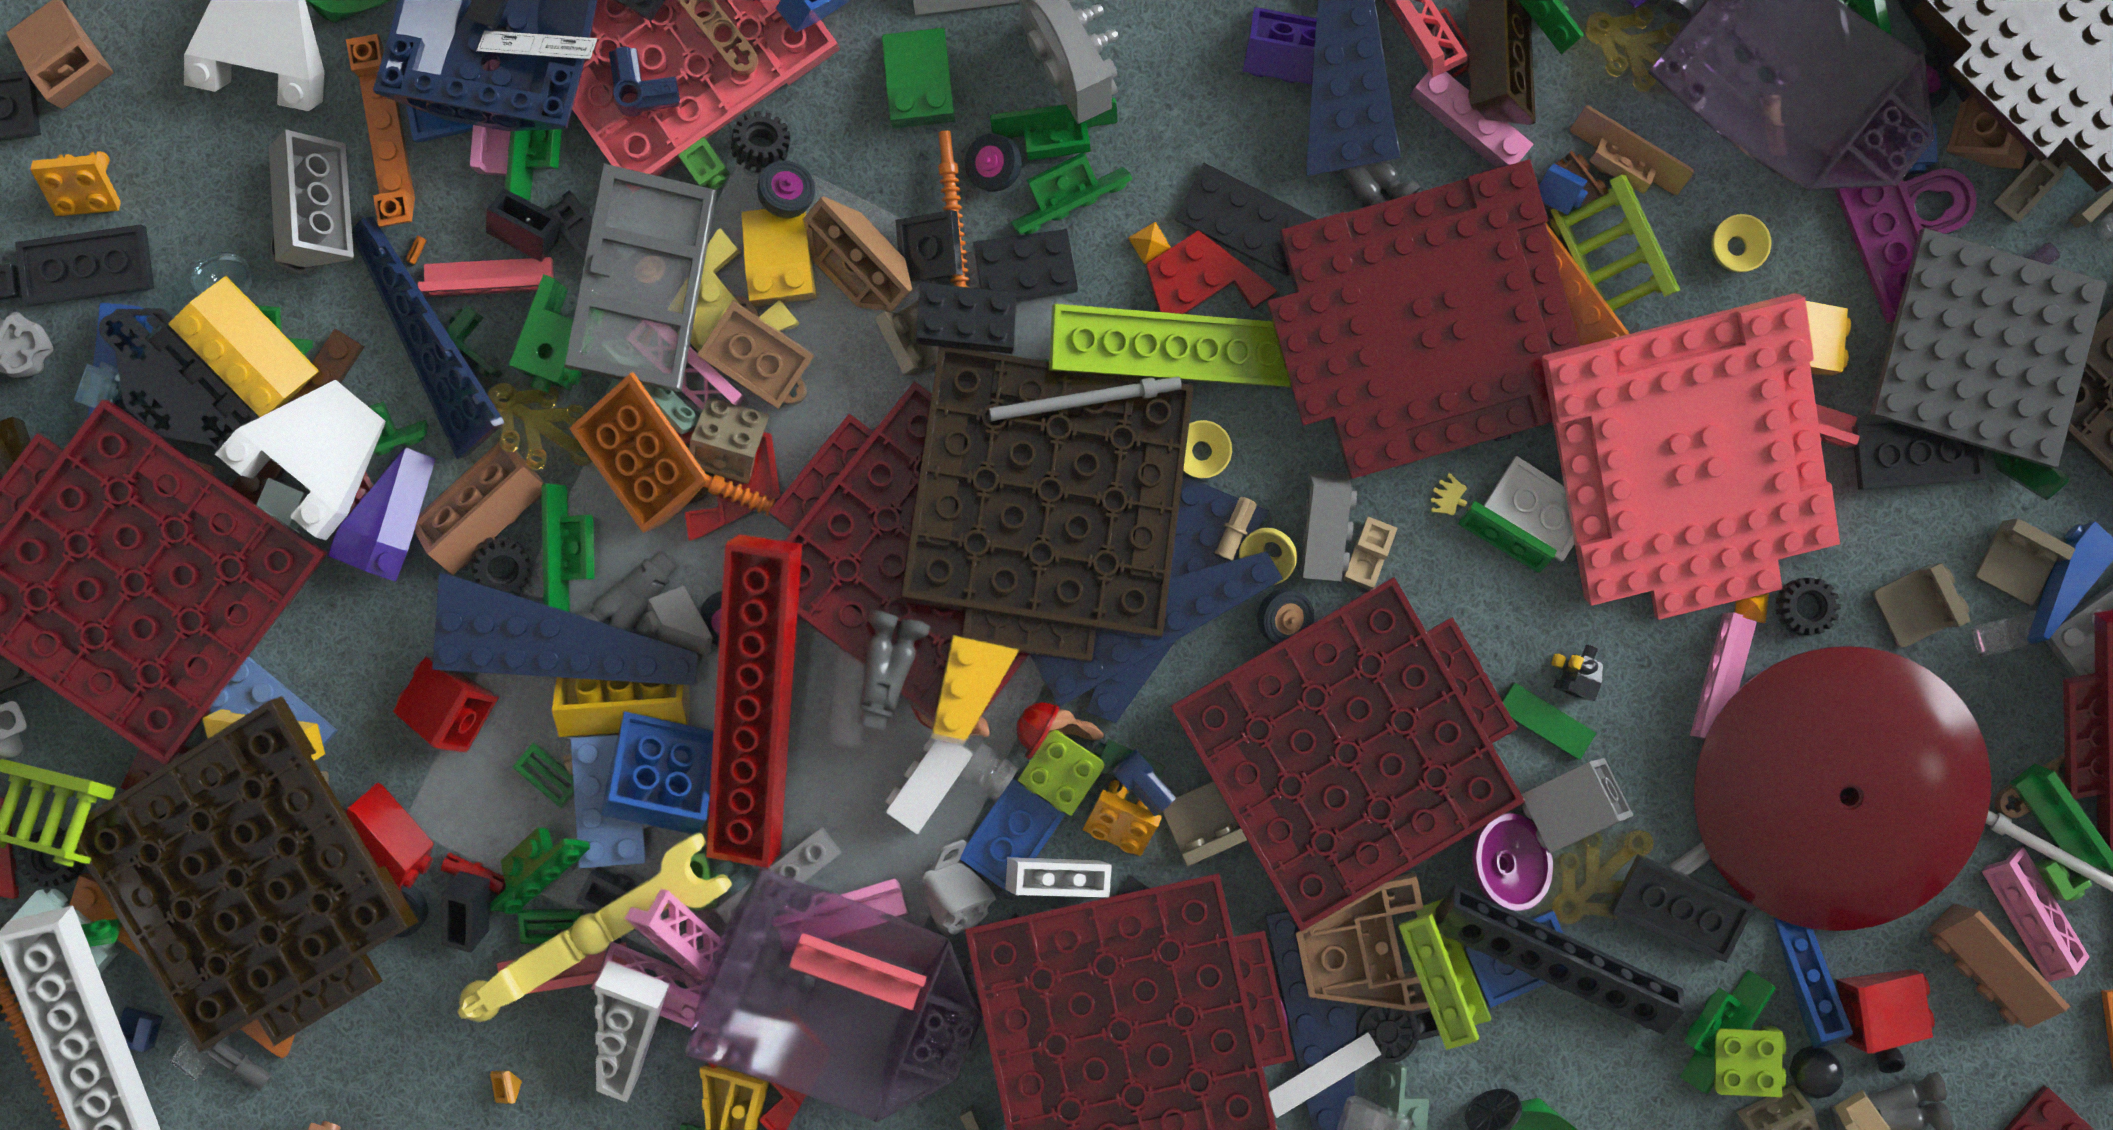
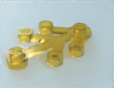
(1635, 46)
(535, 422)
(1595, 879)

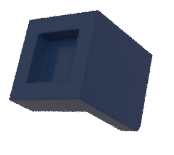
(140, 1028)

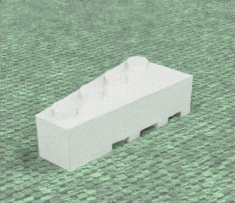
(626, 1022)

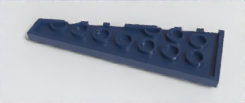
(1349, 91)
(447, 379)
(1197, 536)
(1190, 604)
(513, 635)
(1315, 1024)

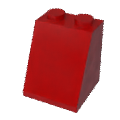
(444, 707)
(391, 836)
(1886, 1009)

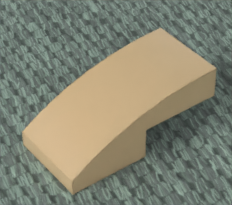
(1369, 553)

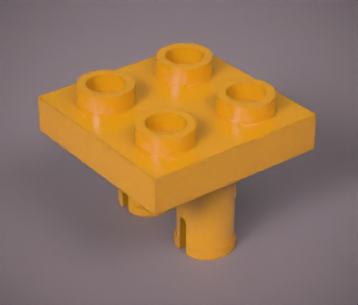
(76, 184)
(1121, 821)

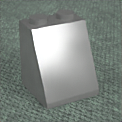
(1576, 805)

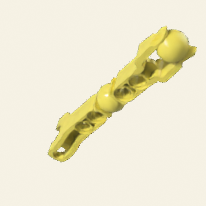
(591, 933)

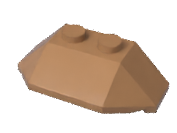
(856, 256)

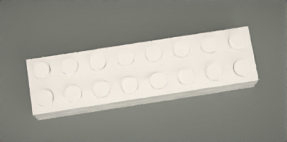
(74, 1023)

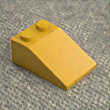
(777, 258)

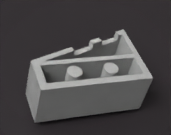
(1327, 526)

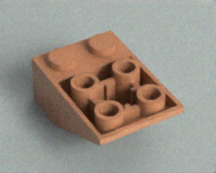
(58, 54)

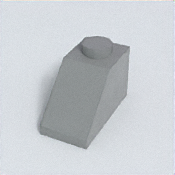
(678, 621)

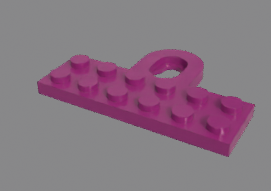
(1888, 227)

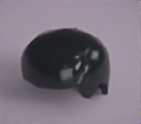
(1816, 1072)

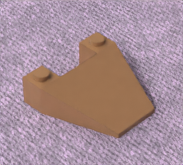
(1357, 953)

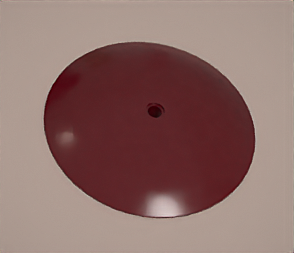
(1802, 736)

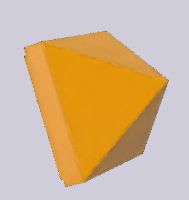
(1149, 243)
(1753, 607)
(505, 1086)

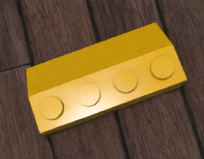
(243, 347)
(598, 705)

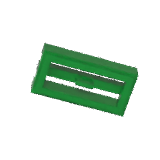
(526, 757)
(544, 914)

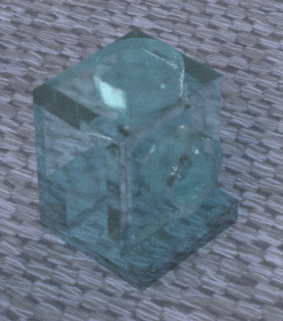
(99, 384)

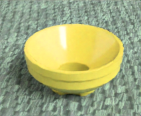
(1752, 233)
(1220, 446)
(1255, 544)

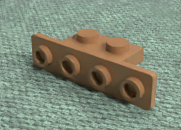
(1626, 153)

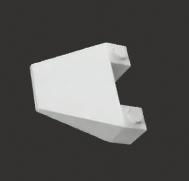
(259, 36)
(318, 440)

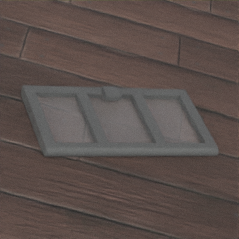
(641, 278)

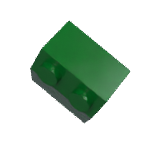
(918, 78)

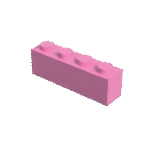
(1451, 106)

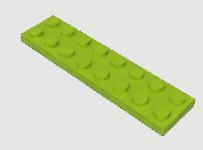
(1165, 346)

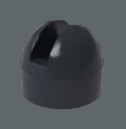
(1890, 1060)

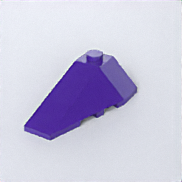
(383, 523)

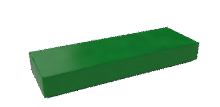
(1507, 537)
(1547, 721)

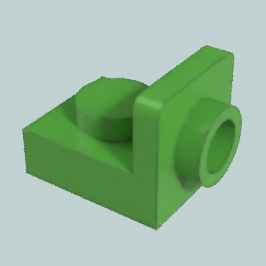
(704, 164)
(2057, 878)

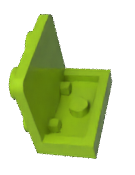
(1061, 772)
(1750, 1062)

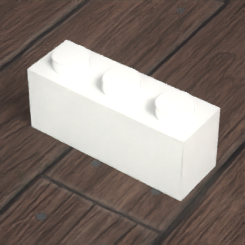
(927, 783)
(1058, 877)

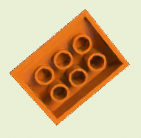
(639, 454)

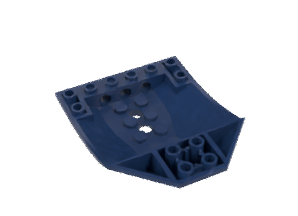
(437, 68)

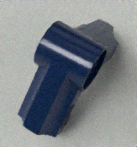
(627, 79)
(1138, 777)

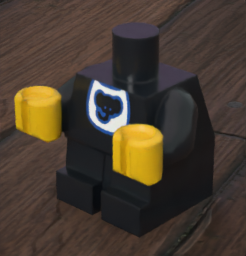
(1580, 674)

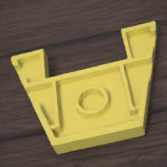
(716, 298)

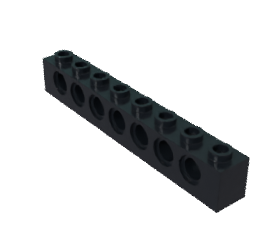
(1559, 960)

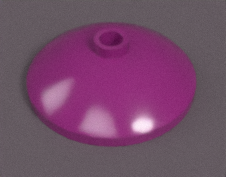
(1524, 864)

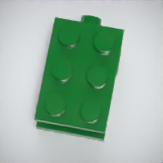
(545, 340)

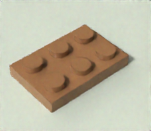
(755, 354)

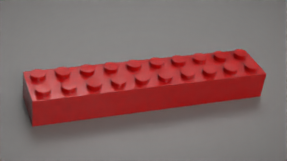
(753, 699)

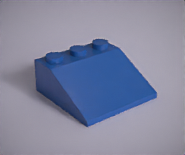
(660, 774)

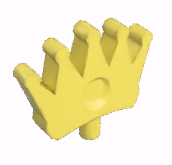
(1449, 497)

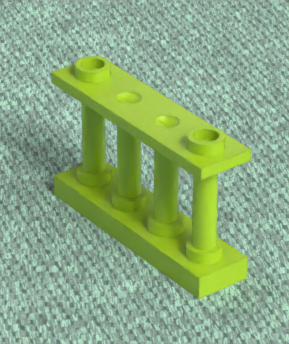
(1633, 223)
(65, 787)
(1445, 979)

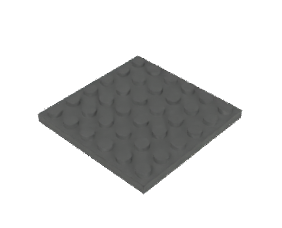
(1988, 348)

